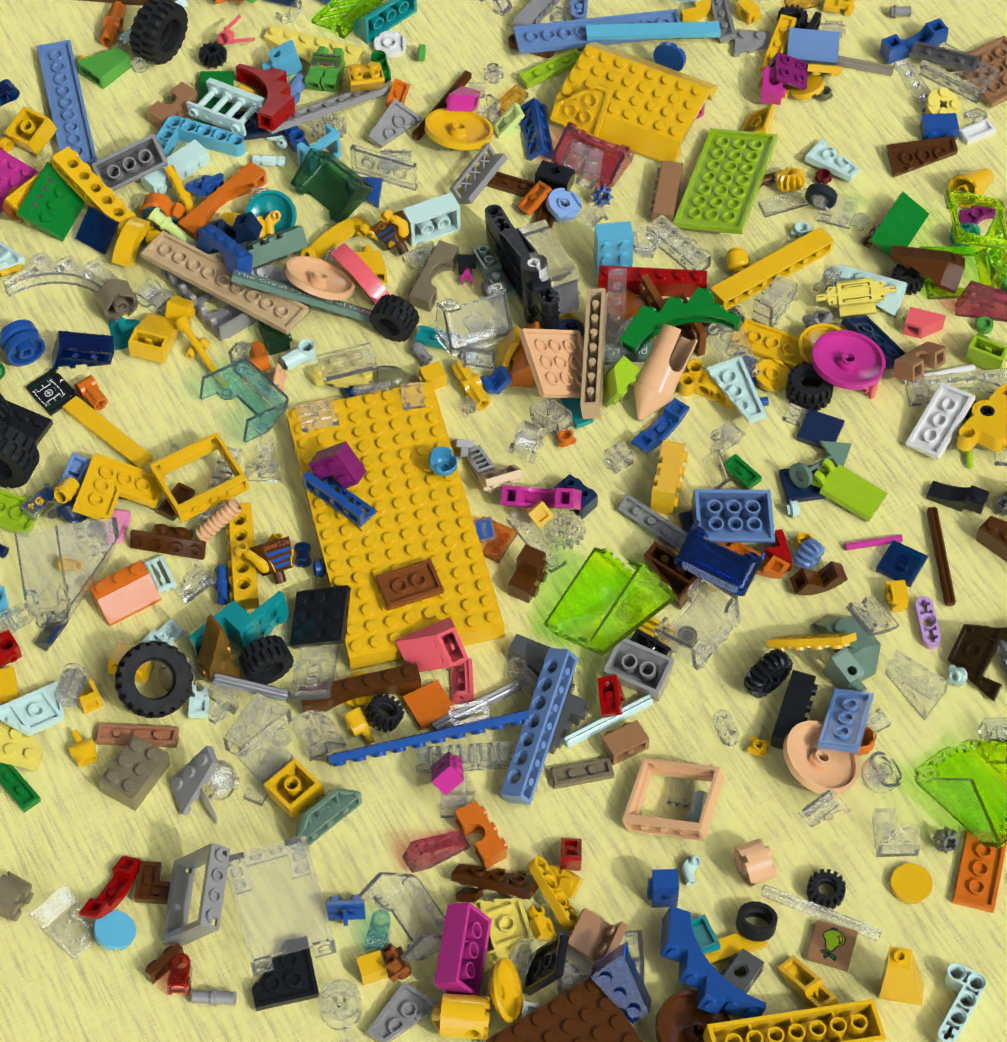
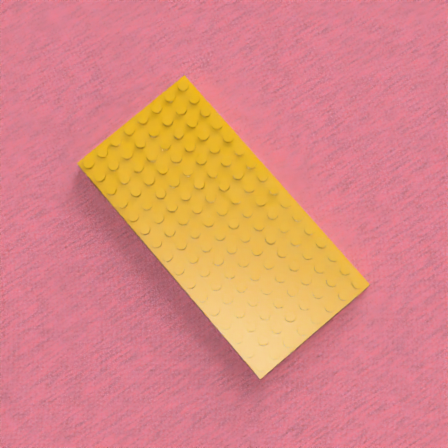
(414, 521)

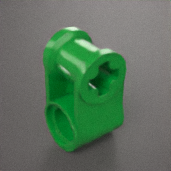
(380, 56)

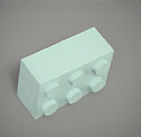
(433, 218)

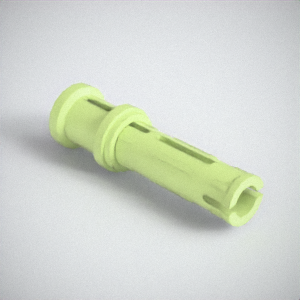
(166, 224)

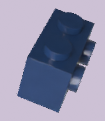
(589, 497)

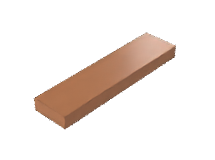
(121, 734)

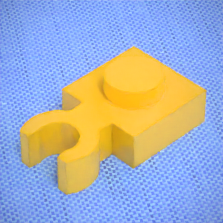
(567, 880)
(541, 926)

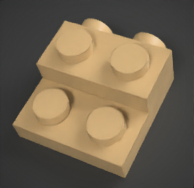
(499, 477)

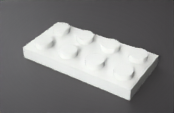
(940, 421)

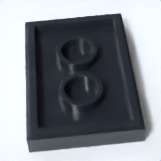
(546, 965)

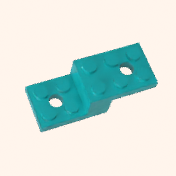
(246, 627)

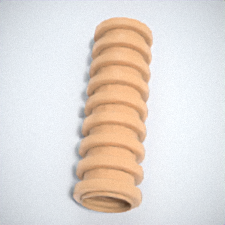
(218, 520)

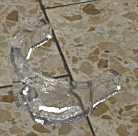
(279, 16)

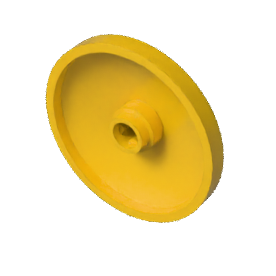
(458, 129)

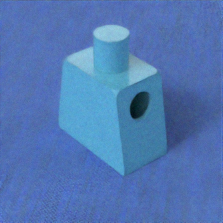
(284, 58)

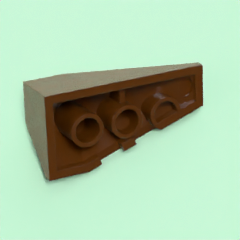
(940, 266)

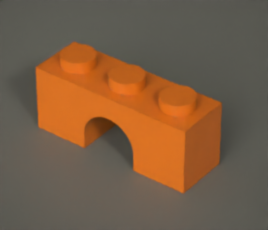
(474, 820)

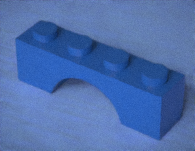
(896, 49)
(235, 256)

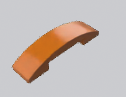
(771, 567)

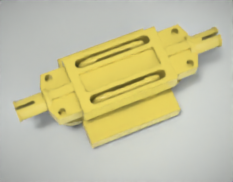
(856, 296)

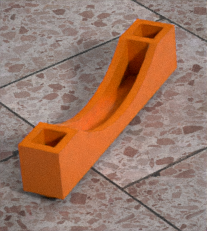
(236, 186)

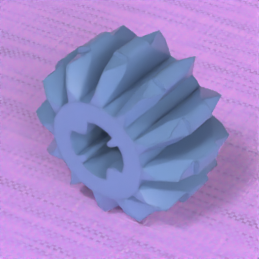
(809, 554)

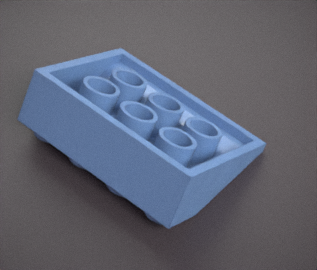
(734, 515)

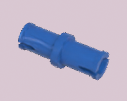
(222, 585)

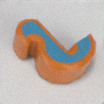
(153, 200)

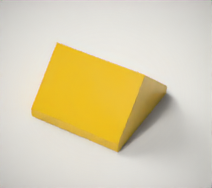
(760, 120)

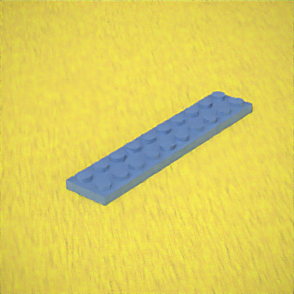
(572, 33)
(66, 99)

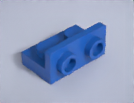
(205, 185)

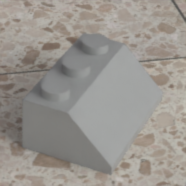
(640, 668)

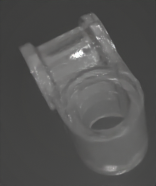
(726, 436)
(14, 619)

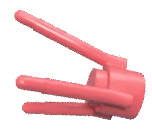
(227, 35)

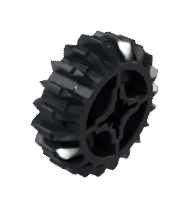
(768, 673)

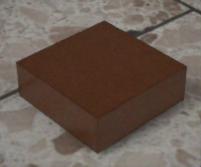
(469, 894)

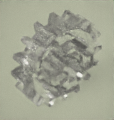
(317, 125)
(565, 529)

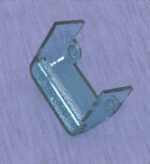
(252, 388)

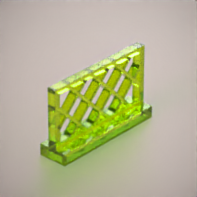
(345, 22)

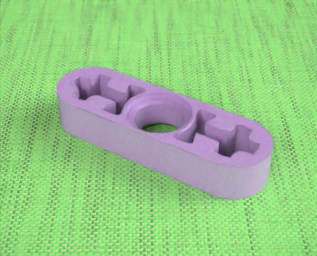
(930, 615)

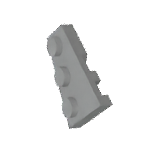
(393, 123)
(192, 777)
(401, 1013)

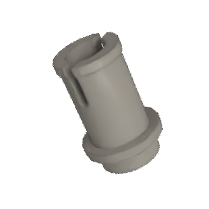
(900, 11)
(419, 350)

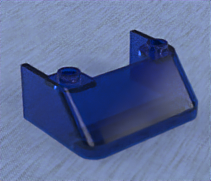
(717, 562)

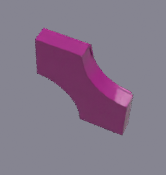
(976, 214)

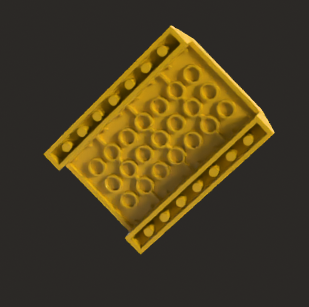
(649, 101)

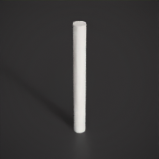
(971, 367)

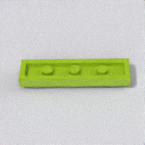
(549, 68)

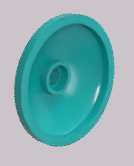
(272, 200)

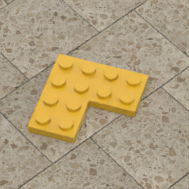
(107, 481)

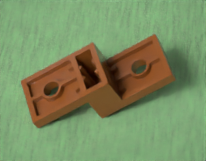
(652, 297)

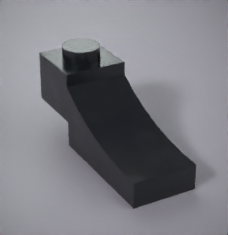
(958, 498)

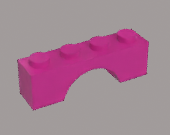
(553, 498)

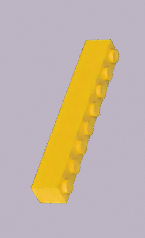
(761, 273)

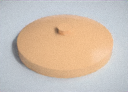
(319, 278)
(818, 767)

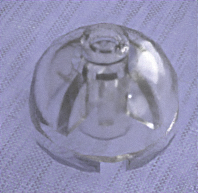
(880, 773)
(222, 781)

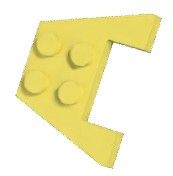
(507, 926)

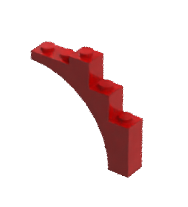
(274, 87)

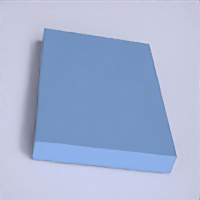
(813, 45)

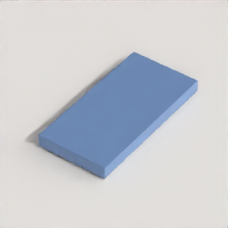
(845, 720)

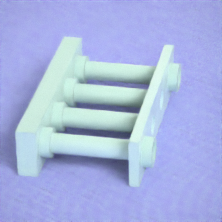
(226, 93)

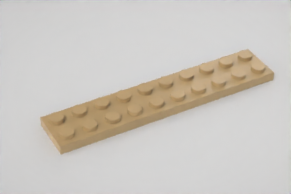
(212, 277)

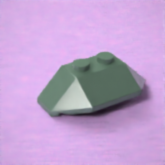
(864, 649)
(326, 812)

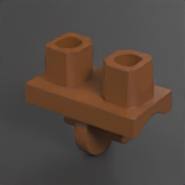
(395, 965)

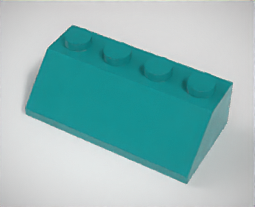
(383, 18)

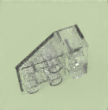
(61, 921)

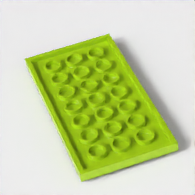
(725, 181)

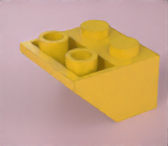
(365, 77)

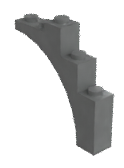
(573, 708)

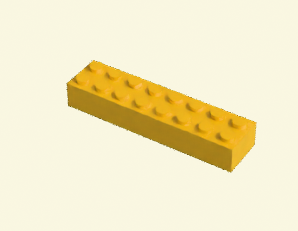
(832, 1023)

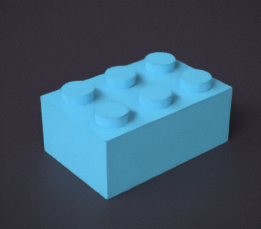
(613, 245)

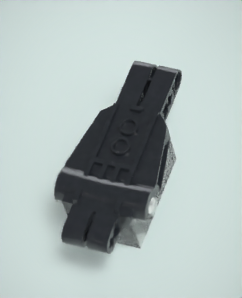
(535, 267)

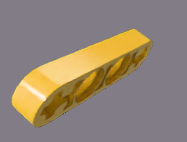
(563, 909)

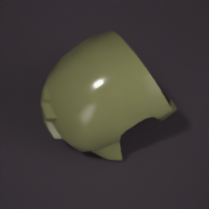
(393, 373)

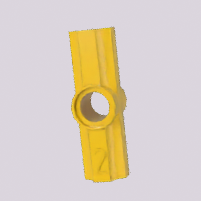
(471, 385)

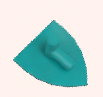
(122, 331)

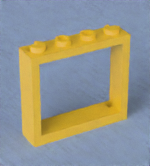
(207, 499)

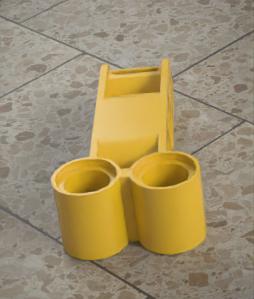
(700, 382)

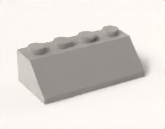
(131, 162)

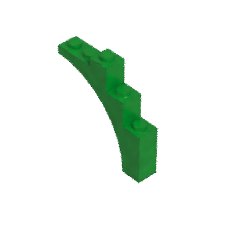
(675, 312)

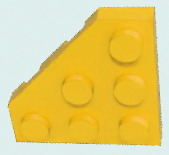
(584, 109)

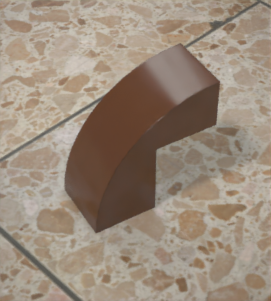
(812, 582)

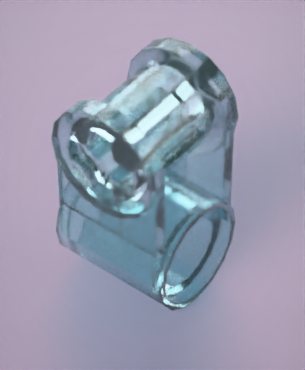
(378, 935)

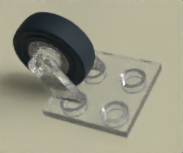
(830, 206)

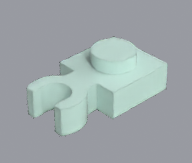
(199, 703)

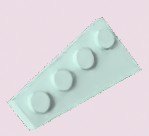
(892, 300)
(738, 387)

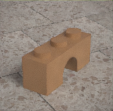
(180, 94)
(912, 364)

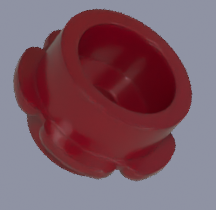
(823, 176)

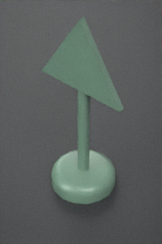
(801, 473)

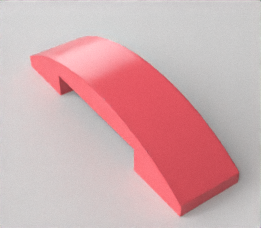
(359, 272)

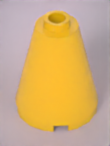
(972, 182)

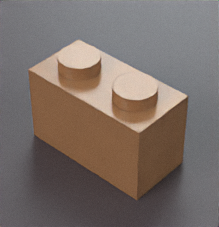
(625, 742)

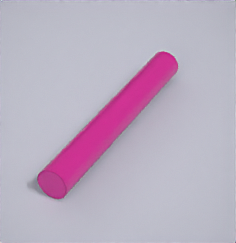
(873, 542)

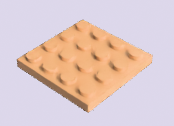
(555, 361)

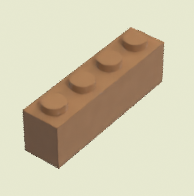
(667, 190)

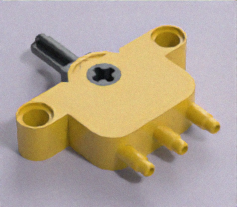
(986, 423)

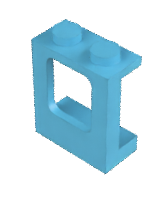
(330, 140)

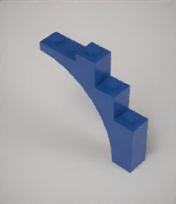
(695, 970)

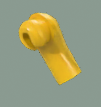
(272, 218)

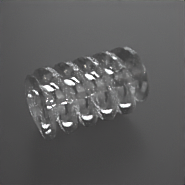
(70, 685)

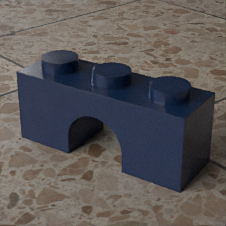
(244, 229)

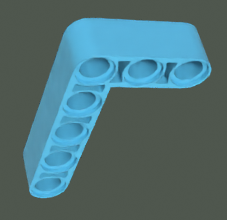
(210, 137)

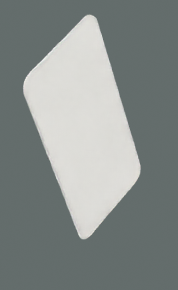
(208, 805)

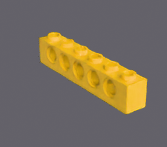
(62, 165)
(248, 597)

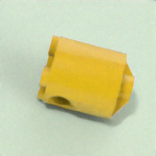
(462, 1016)

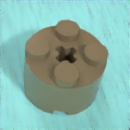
(116, 299)
(13, 895)

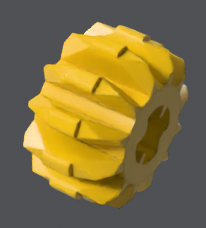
(790, 179)

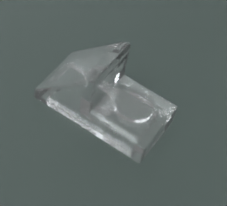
(263, 471)

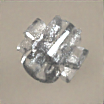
(493, 73)

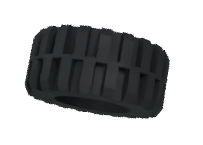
(158, 30)
(17, 457)
(173, 660)

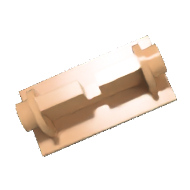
(277, 376)

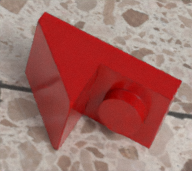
(779, 548)
(610, 696)
(571, 854)

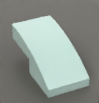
(169, 633)

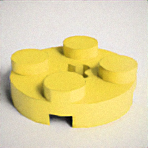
(942, 96)

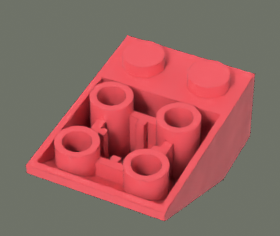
(433, 647)

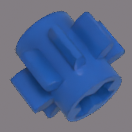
(606, 195)

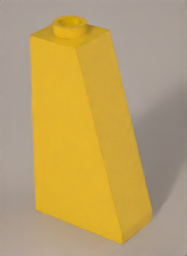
(901, 978)

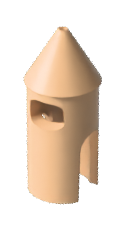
(662, 371)

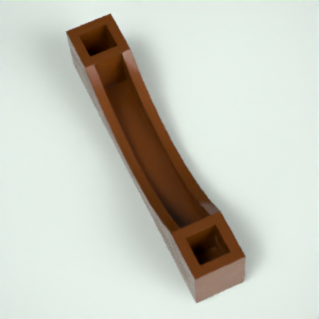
(390, 681)

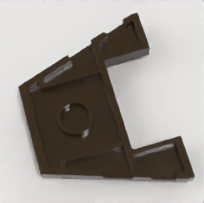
(974, 653)

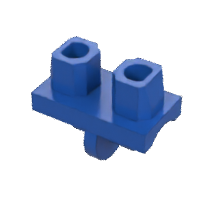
(345, 909)

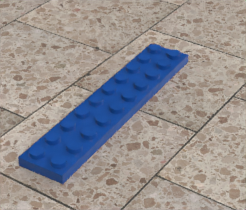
(420, 740)

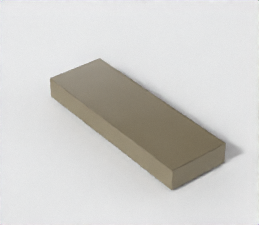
(582, 773)

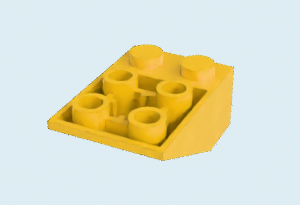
(153, 338)

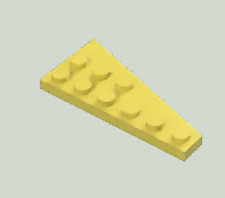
(307, 44)

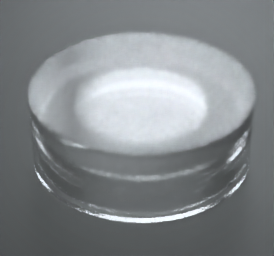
(139, 64)

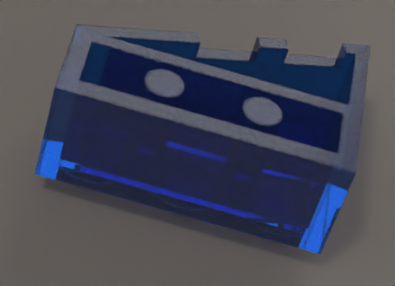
(82, 348)
(621, 982)

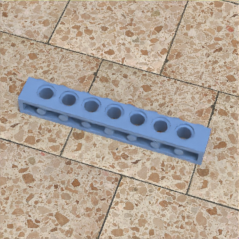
(540, 727)

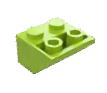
(986, 352)
(618, 380)

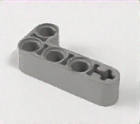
(534, 12)

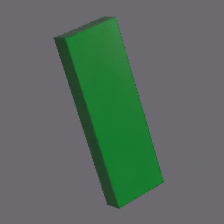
(17, 787)

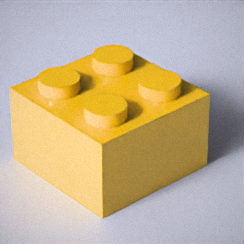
(31, 130)
(293, 788)

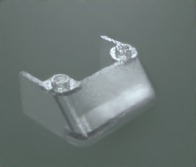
(412, 908)

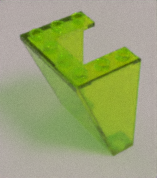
(607, 602)

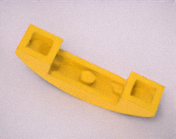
(337, 235)

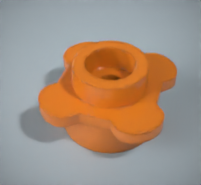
(565, 438)

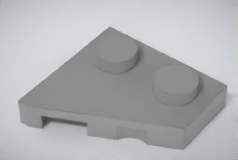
(750, 41)

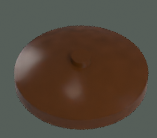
(682, 1021)

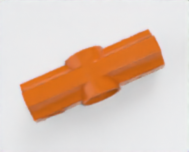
(112, 23)

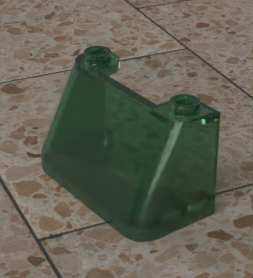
(331, 184)

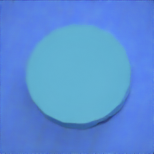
(114, 931)

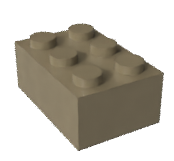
(134, 772)

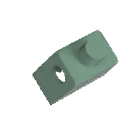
(845, 671)

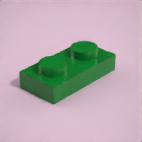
(742, 472)

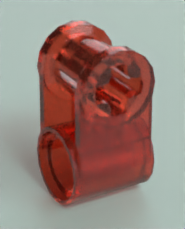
(180, 979)

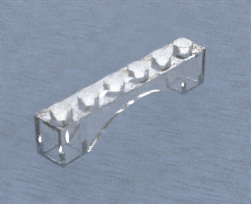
(922, 390)

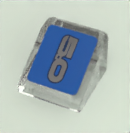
(485, 529)

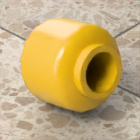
(737, 259)

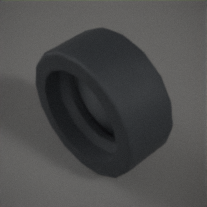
(759, 910)

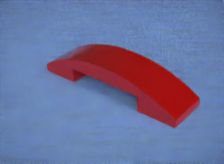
(115, 890)

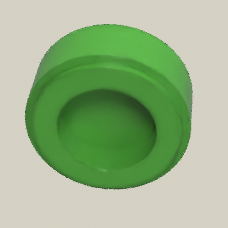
(421, 52)
(984, 325)

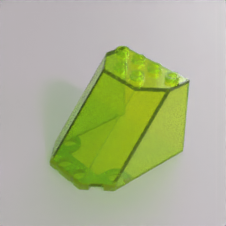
(971, 786)

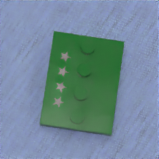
(51, 204)

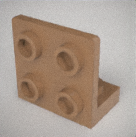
(595, 936)

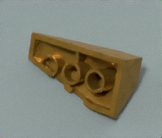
(215, 653)

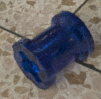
(302, 554)

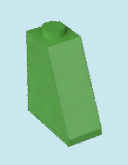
(105, 66)

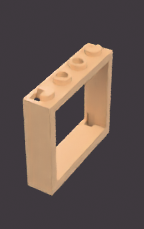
(670, 827)

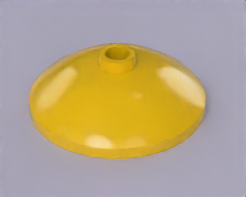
(810, 336)
(506, 990)

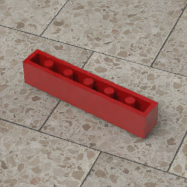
(667, 281)

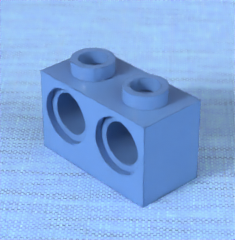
(76, 468)

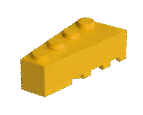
(668, 476)

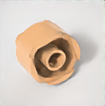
(754, 862)

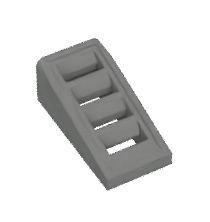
(483, 457)

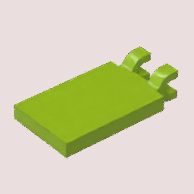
(849, 490)
(10, 515)

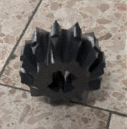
(212, 55)

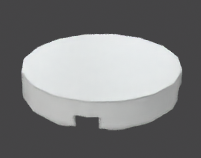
(391, 43)

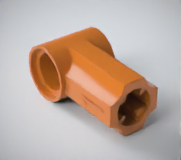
(259, 356)
(89, 389)

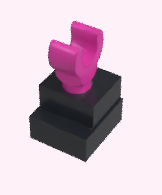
(466, 263)

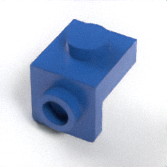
(496, 381)

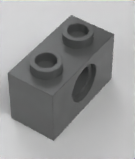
(746, 964)

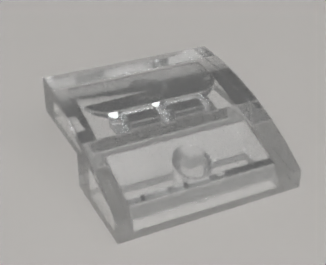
(872, 616)

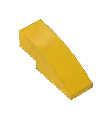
(806, 983)

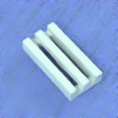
(165, 587)

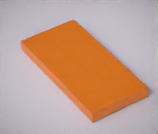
(978, 875)

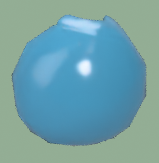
(442, 461)

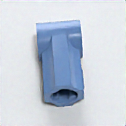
(297, 85)

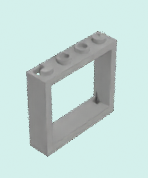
(180, 894)

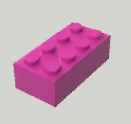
(463, 950)

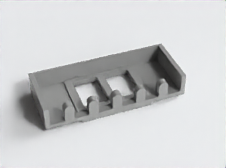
(224, 321)

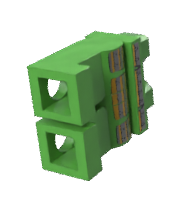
(326, 70)

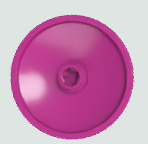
(848, 360)

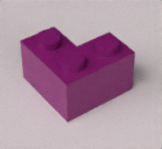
(340, 462)

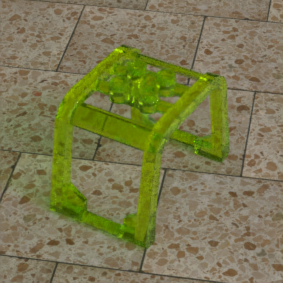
(994, 240)

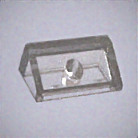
(477, 358)

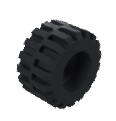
(394, 318)
(808, 397)
(266, 659)

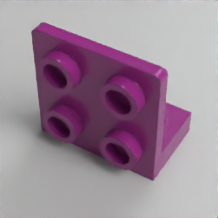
(790, 70)

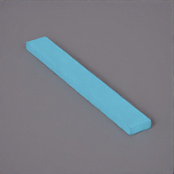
(652, 30)

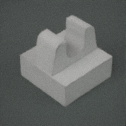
(461, 447)

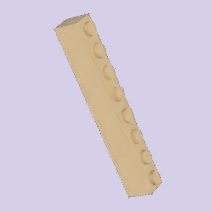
(594, 354)

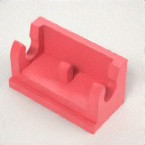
(462, 682)

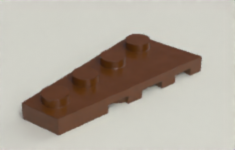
(917, 154)
(496, 880)

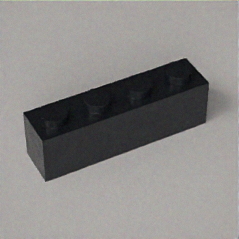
(794, 706)

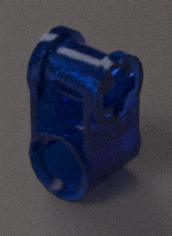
(8, 92)

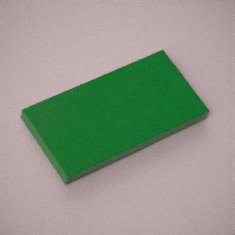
(223, 76)
(899, 224)

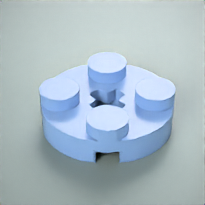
(559, 211)

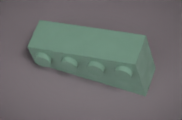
(276, 245)

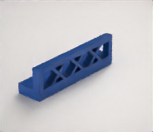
(539, 126)
(339, 501)

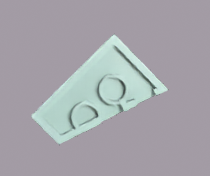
(827, 158)

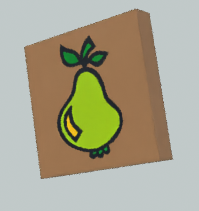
(832, 945)

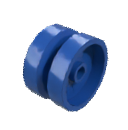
(21, 342)

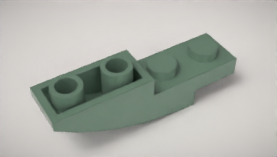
(491, 268)

